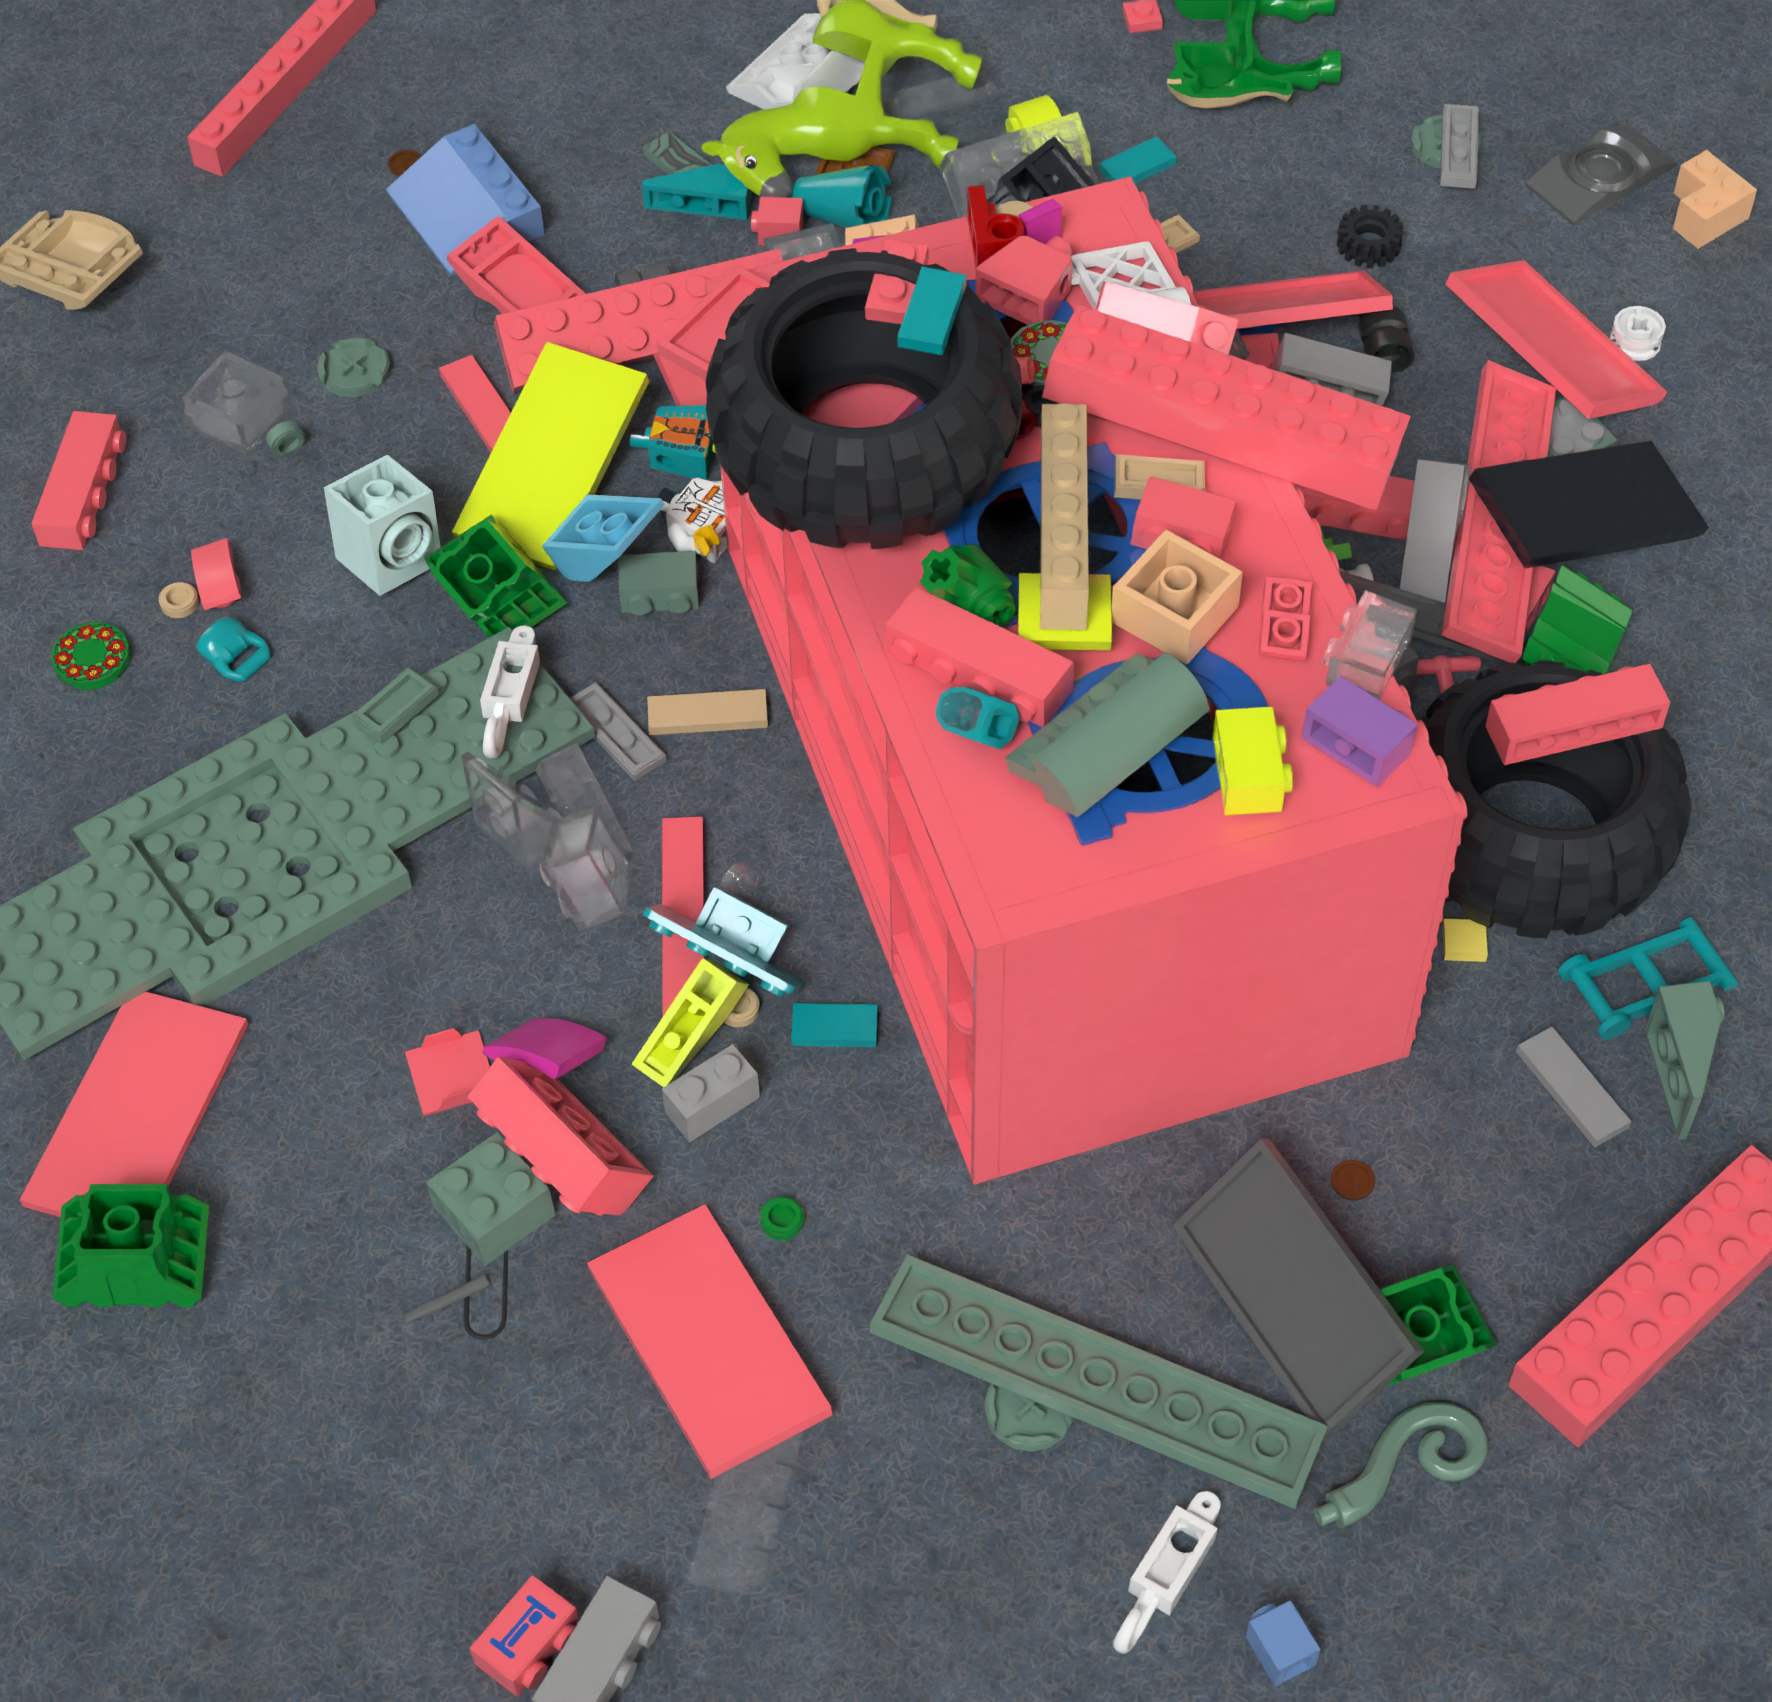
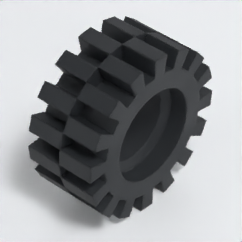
(1370, 222)

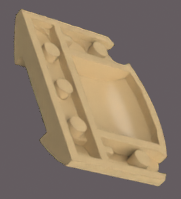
(67, 256)

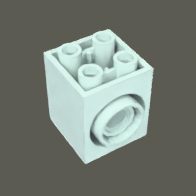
(382, 524)

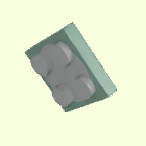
(1575, 432)

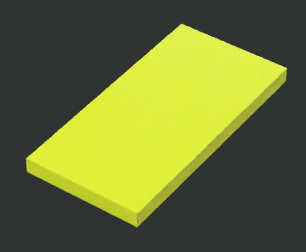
(554, 446)

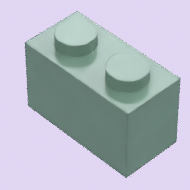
(658, 582)

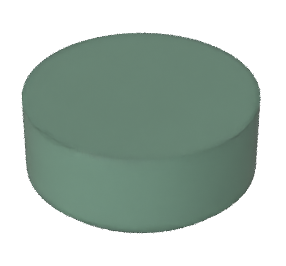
(285, 438)

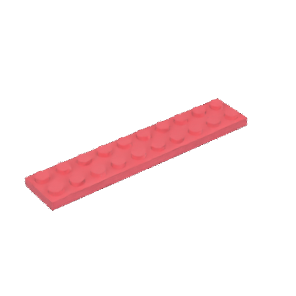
(1487, 579)

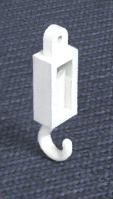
(505, 692)
(1164, 1570)

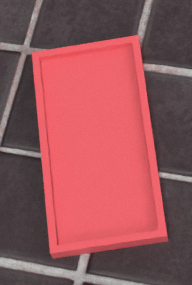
(1297, 299)
(696, 335)
(1556, 338)
(137, 1100)
(709, 1341)

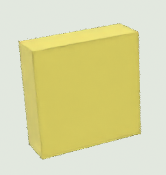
(1464, 940)

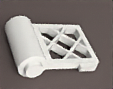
(1115, 262)

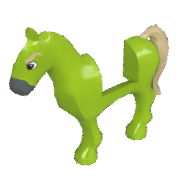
(837, 123)

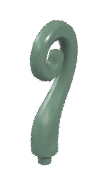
(1362, 1495)

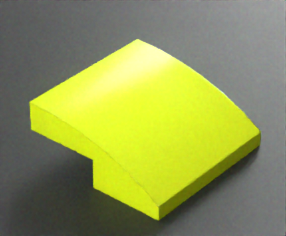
(1099, 621)

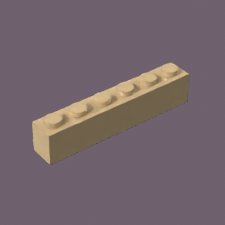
(1063, 517)

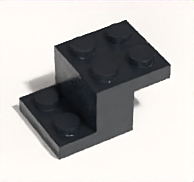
(1040, 175)

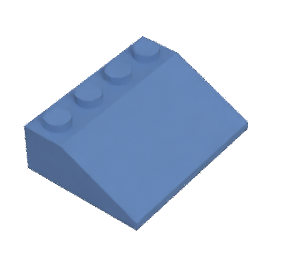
(462, 189)

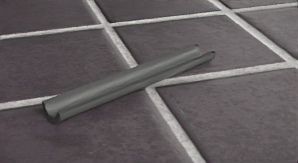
(447, 1298)

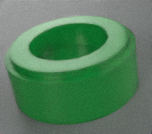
(781, 1218)

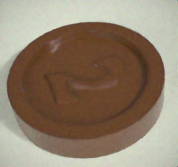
(402, 161)
(1352, 1180)

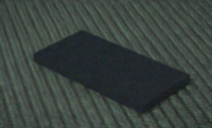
(1587, 503)

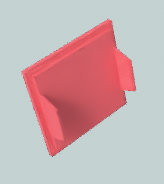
(447, 1069)

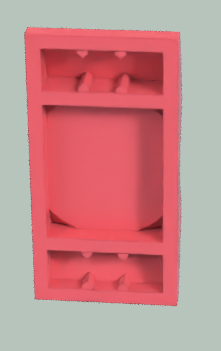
(509, 270)

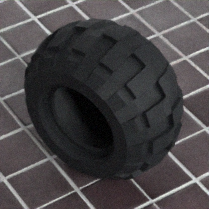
(865, 482)
(1557, 876)

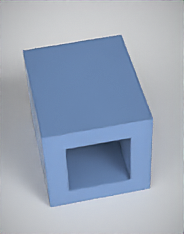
(1282, 1642)

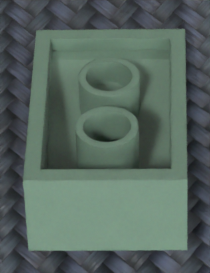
(1682, 1044)

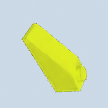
(690, 1021)

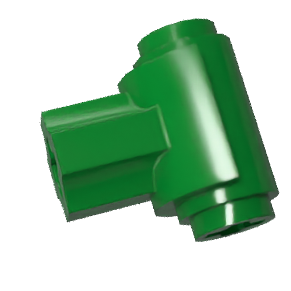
(969, 581)

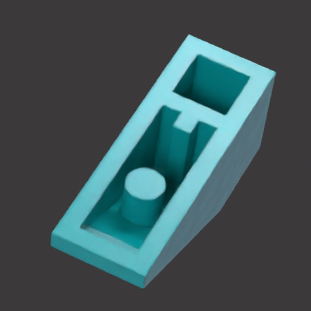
(699, 191)

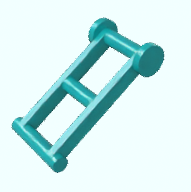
(1619, 1021)

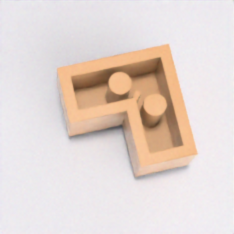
(1711, 199)

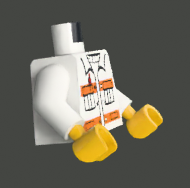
(696, 518)

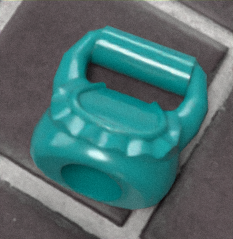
(227, 640)

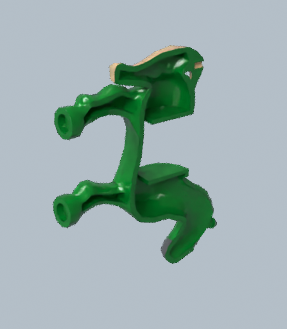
(1234, 70)

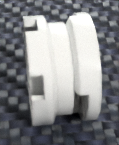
(1638, 332)

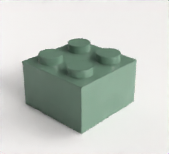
(491, 1198)

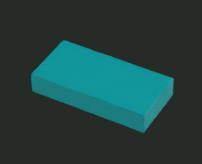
(1139, 161)
(932, 310)
(834, 1025)

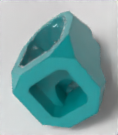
(977, 716)

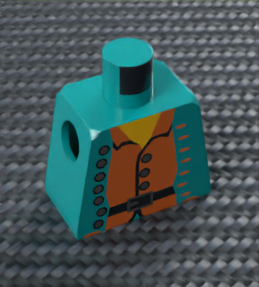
(677, 441)

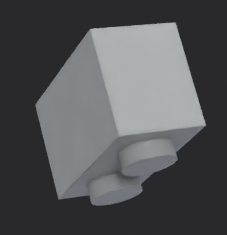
(711, 1093)

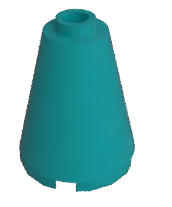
(846, 196)

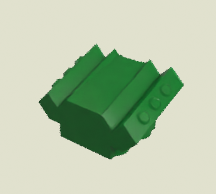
(494, 579)
(1579, 625)
(130, 1247)
(1440, 1318)

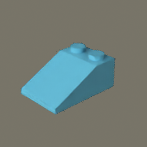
(598, 533)

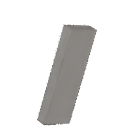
(1459, 146)
(618, 732)
(1573, 1086)

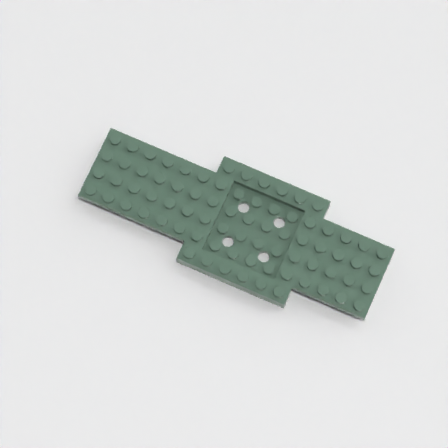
(332, 802)

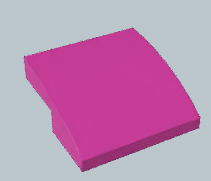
(548, 1045)

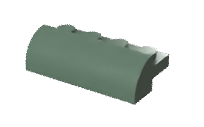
(1110, 731)

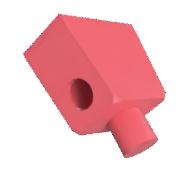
(1027, 278)

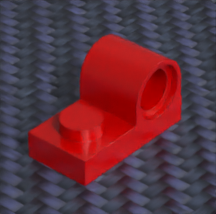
(987, 229)

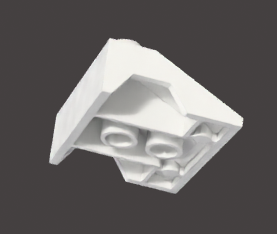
(794, 65)

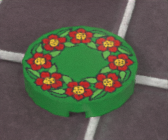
(90, 655)

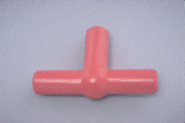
(1444, 666)

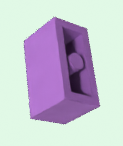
(1359, 731)

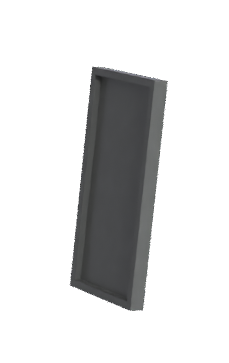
(1297, 1288)

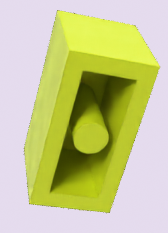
(1250, 760)

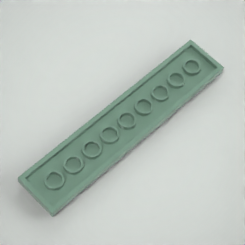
(1100, 1380)

